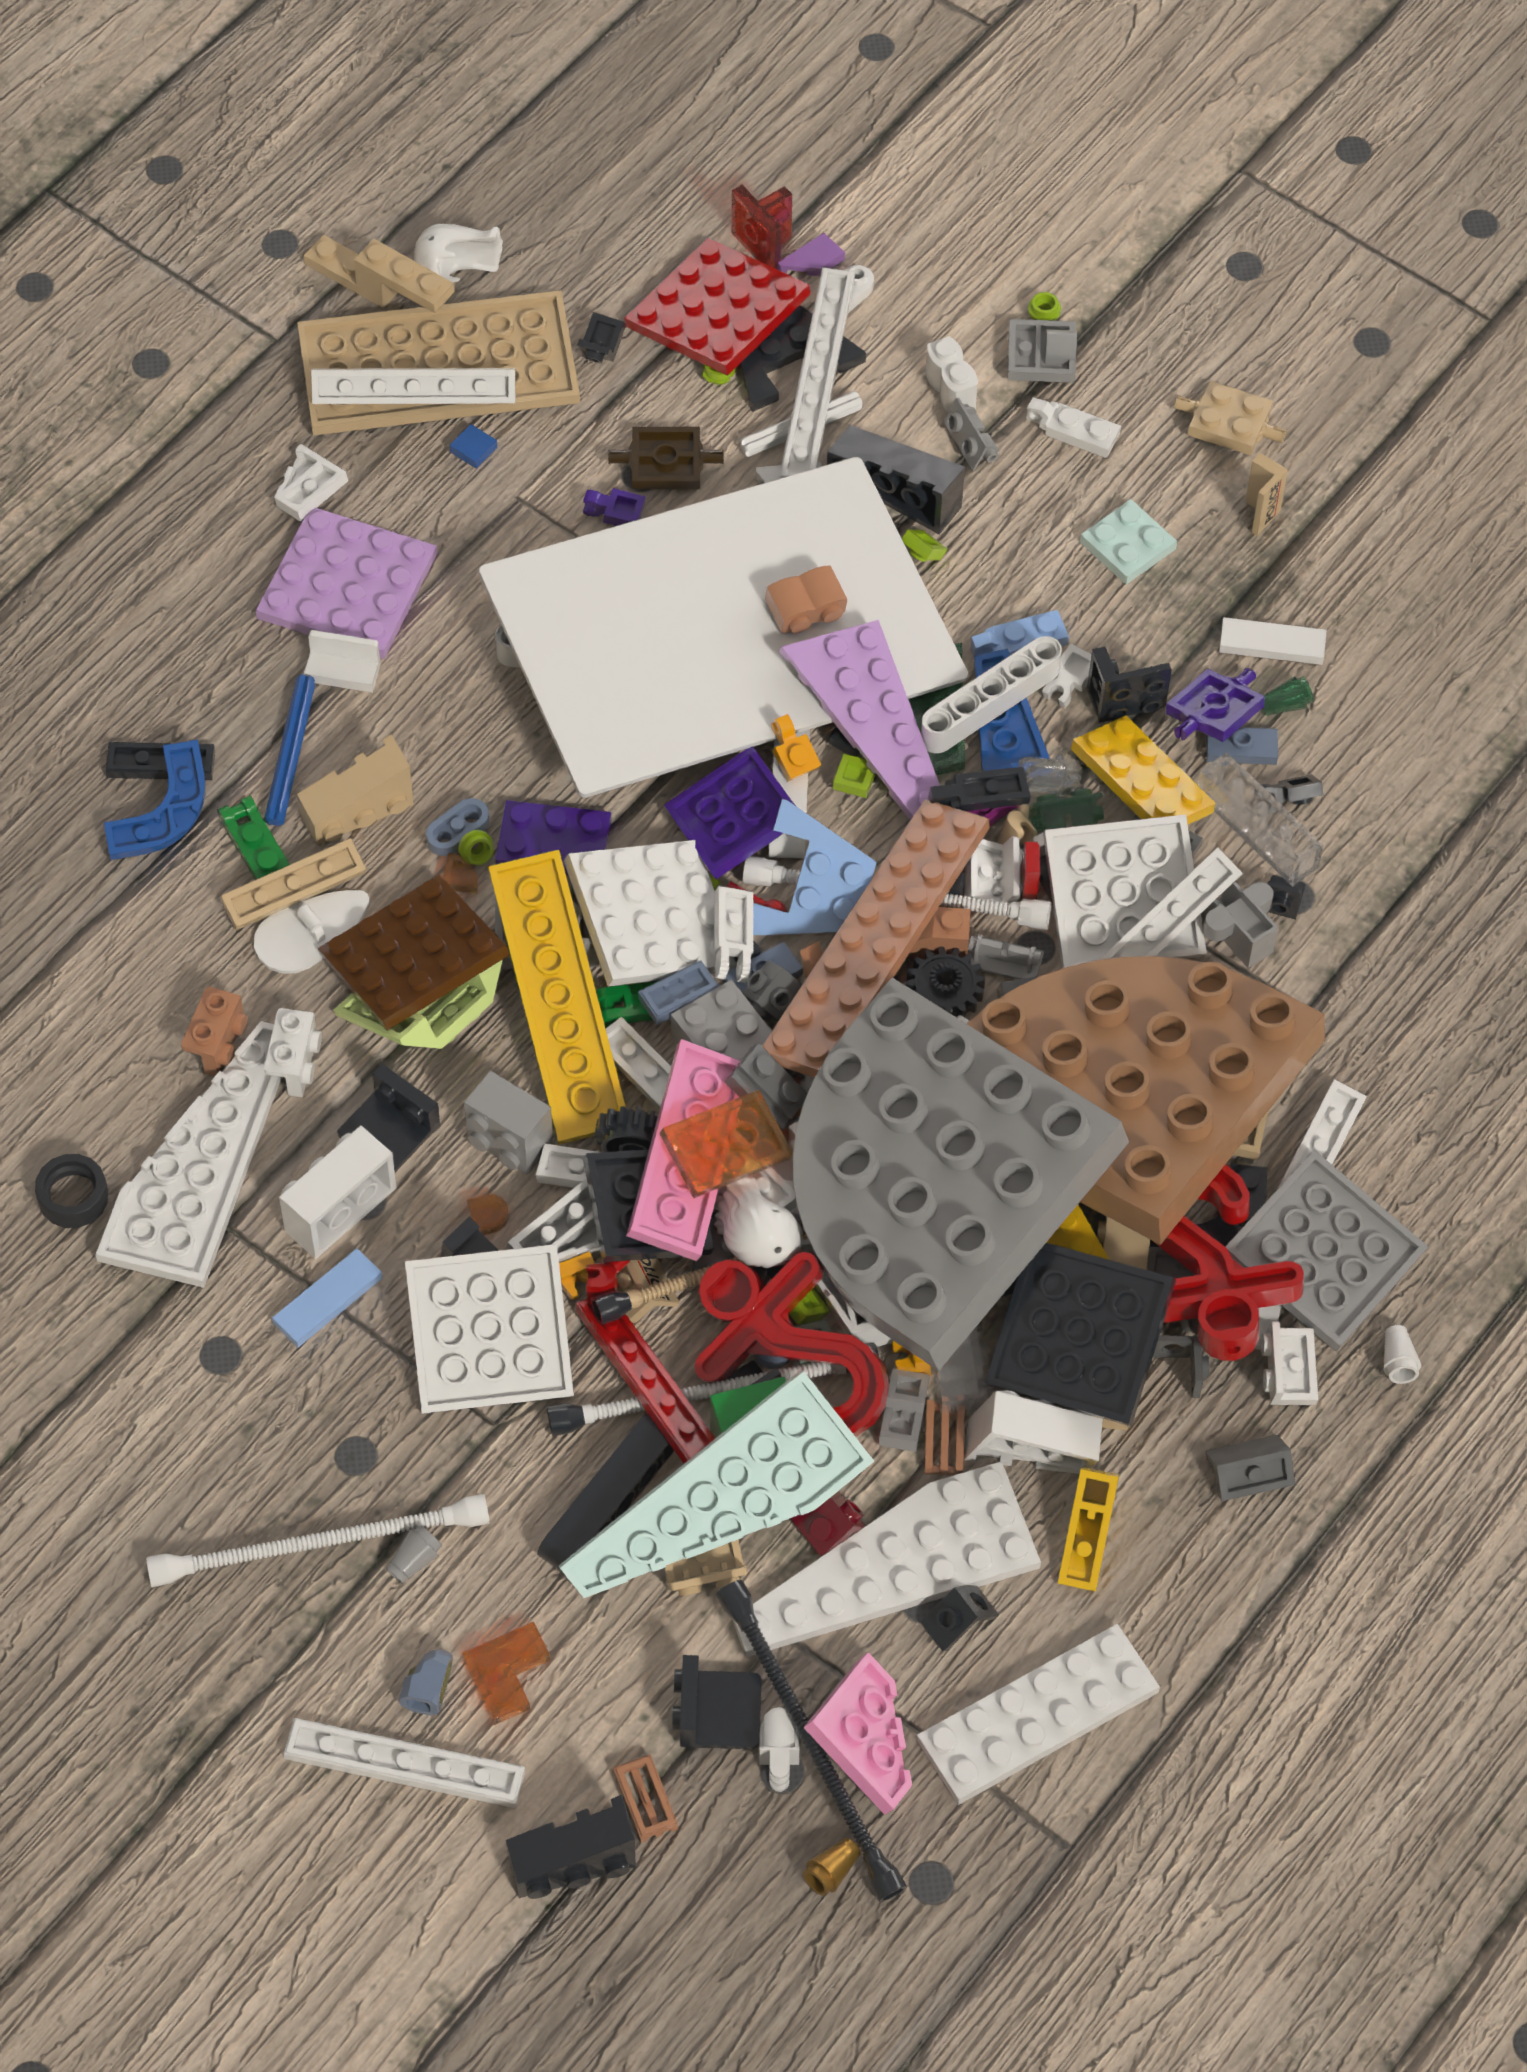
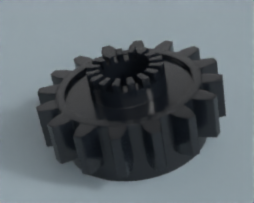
(963, 979)
(625, 1129)

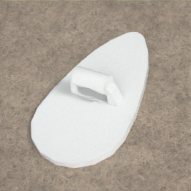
(291, 937)

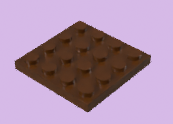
(413, 952)

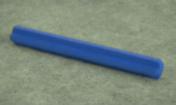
(289, 750)

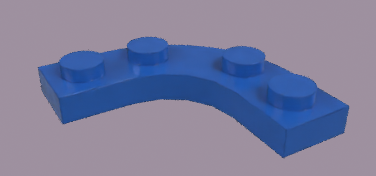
(173, 816)

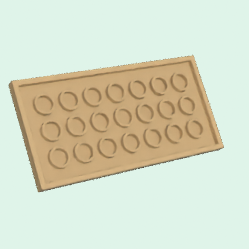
(488, 333)

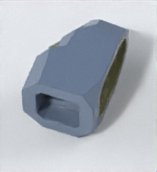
(427, 1683)

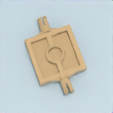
(1230, 418)

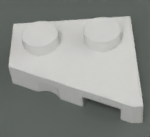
(308, 483)

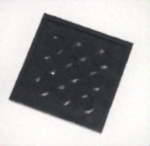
(1081, 1333)

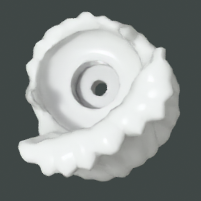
(456, 247)
(757, 1226)

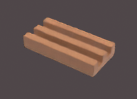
(943, 1469)
(656, 1828)

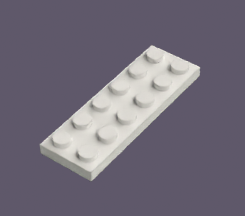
(1037, 1714)

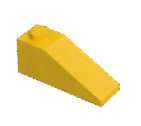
(1088, 1528)

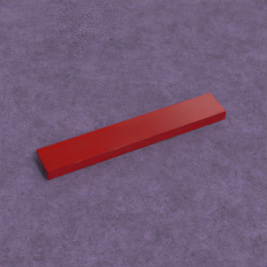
(649, 1382)

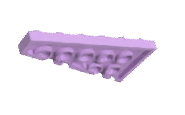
(868, 704)

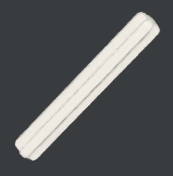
(778, 432)

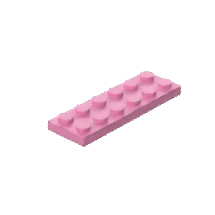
(664, 1207)

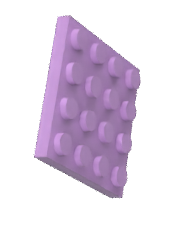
(346, 579)

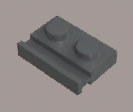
(763, 1073)

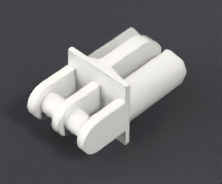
(778, 1747)

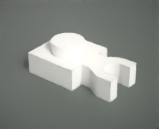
(1072, 674)

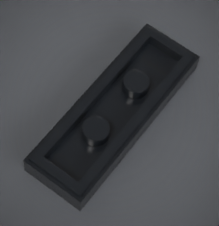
(148, 761)

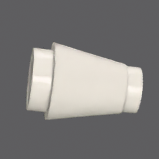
(1400, 1357)

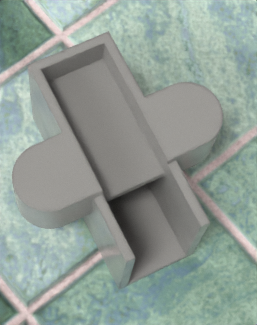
(1242, 922)

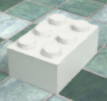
(337, 1191)

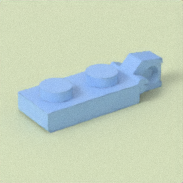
(1019, 633)

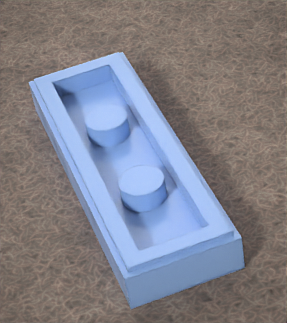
(327, 1298)

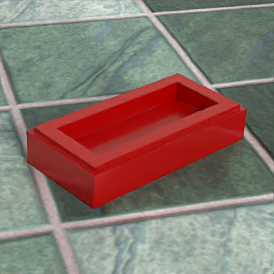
(1030, 871)

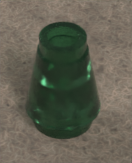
(1289, 696)

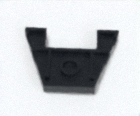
(784, 347)

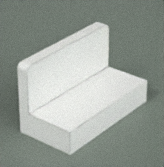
(343, 661)

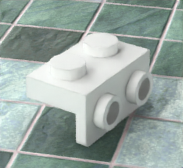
(994, 871)
(292, 1049)
(1291, 1365)

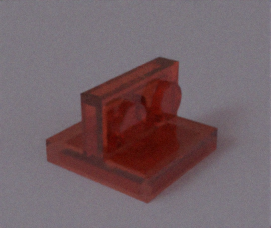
(763, 223)

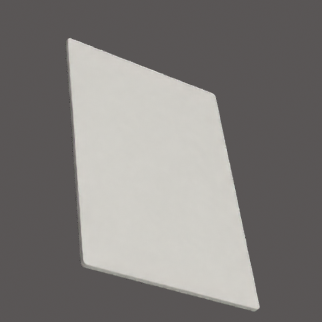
(659, 630)

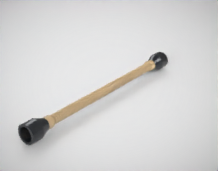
(615, 1304)

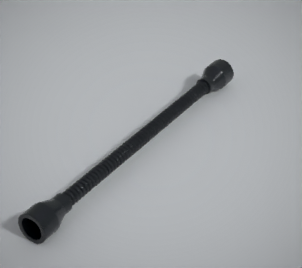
(882, 1874)

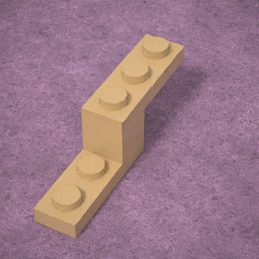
(379, 273)

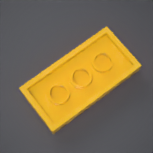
(1141, 772)

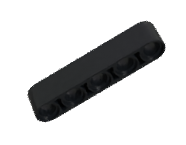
(608, 1492)

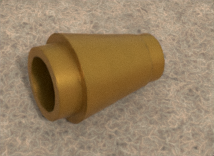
(830, 1867)

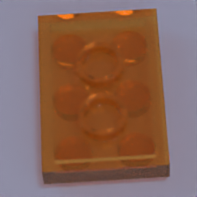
(726, 1143)

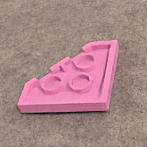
(864, 1734)

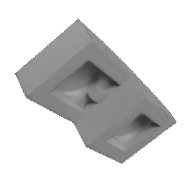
(904, 1410)

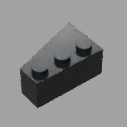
(573, 1852)

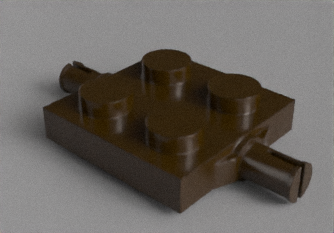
(666, 457)

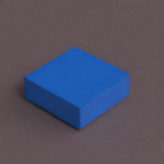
(473, 446)

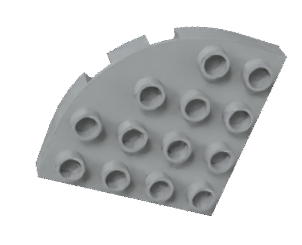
(937, 1168)

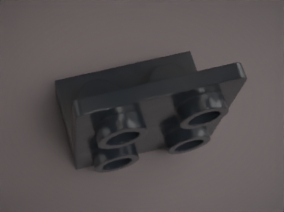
(1128, 692)
(395, 1115)

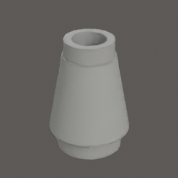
(413, 1554)

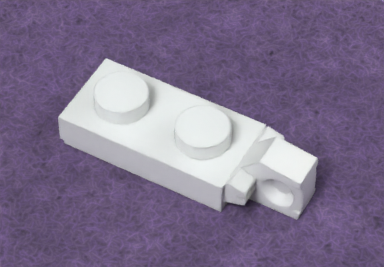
(1074, 426)

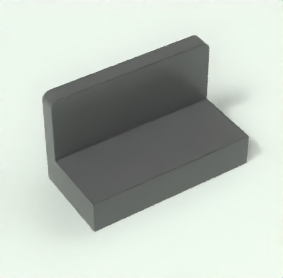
(1251, 1467)

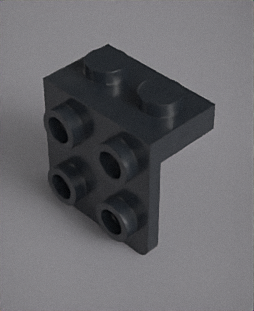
(716, 1707)

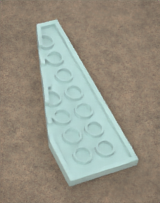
(754, 1475)

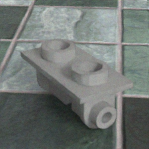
(968, 434)
(1005, 957)

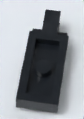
(983, 790)

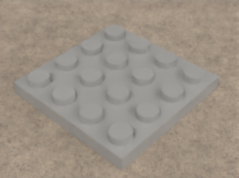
(1341, 1241)

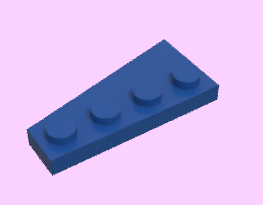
(1011, 733)

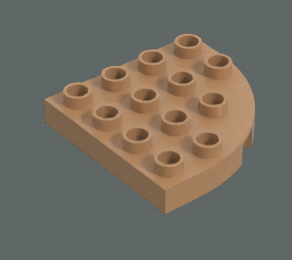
(1169, 1051)

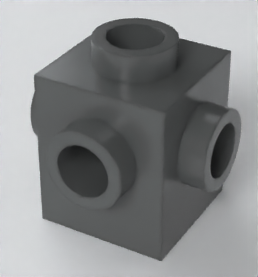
(771, 990)

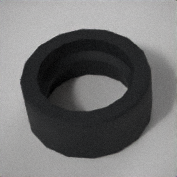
(66, 1166)

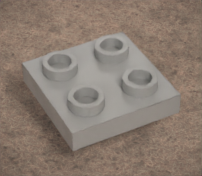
(1042, 350)

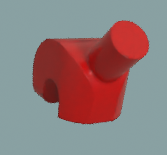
(603, 1277)

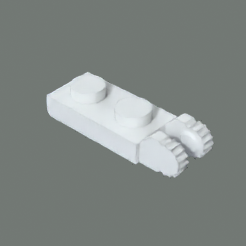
(733, 931)

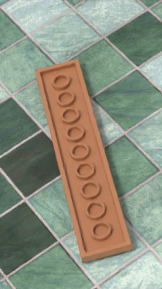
(876, 934)

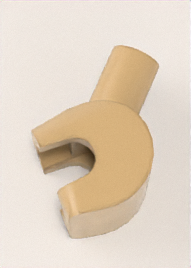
(1018, 825)

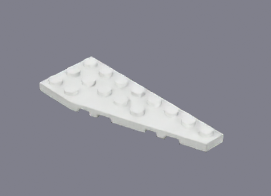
(185, 1193)
(935, 1540)

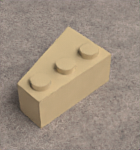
(359, 795)

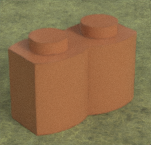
(806, 599)

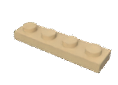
(293, 884)

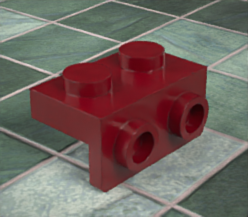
(830, 1523)

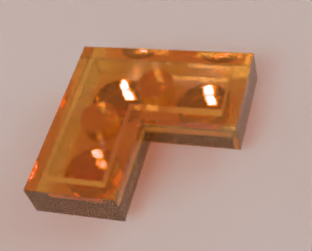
(496, 1666)

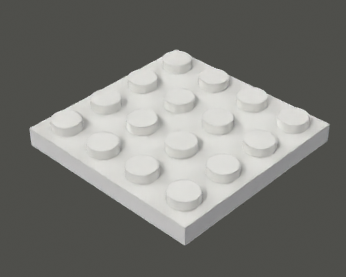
(1112, 878)
(646, 909)
(489, 1328)

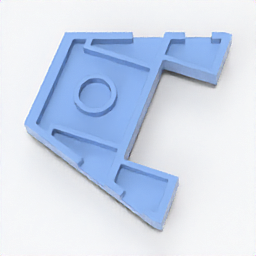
(828, 884)

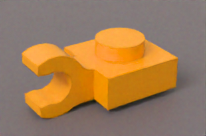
(795, 753)

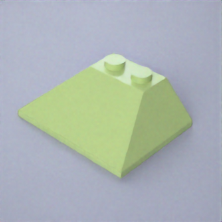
(437, 1022)

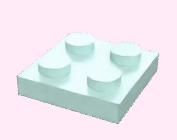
(1128, 541)

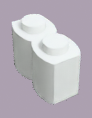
(950, 374)

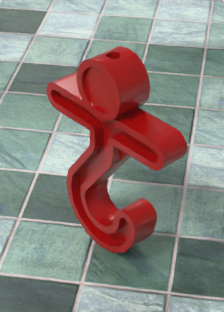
(1223, 1291)
(763, 1327)

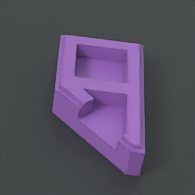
(813, 256)

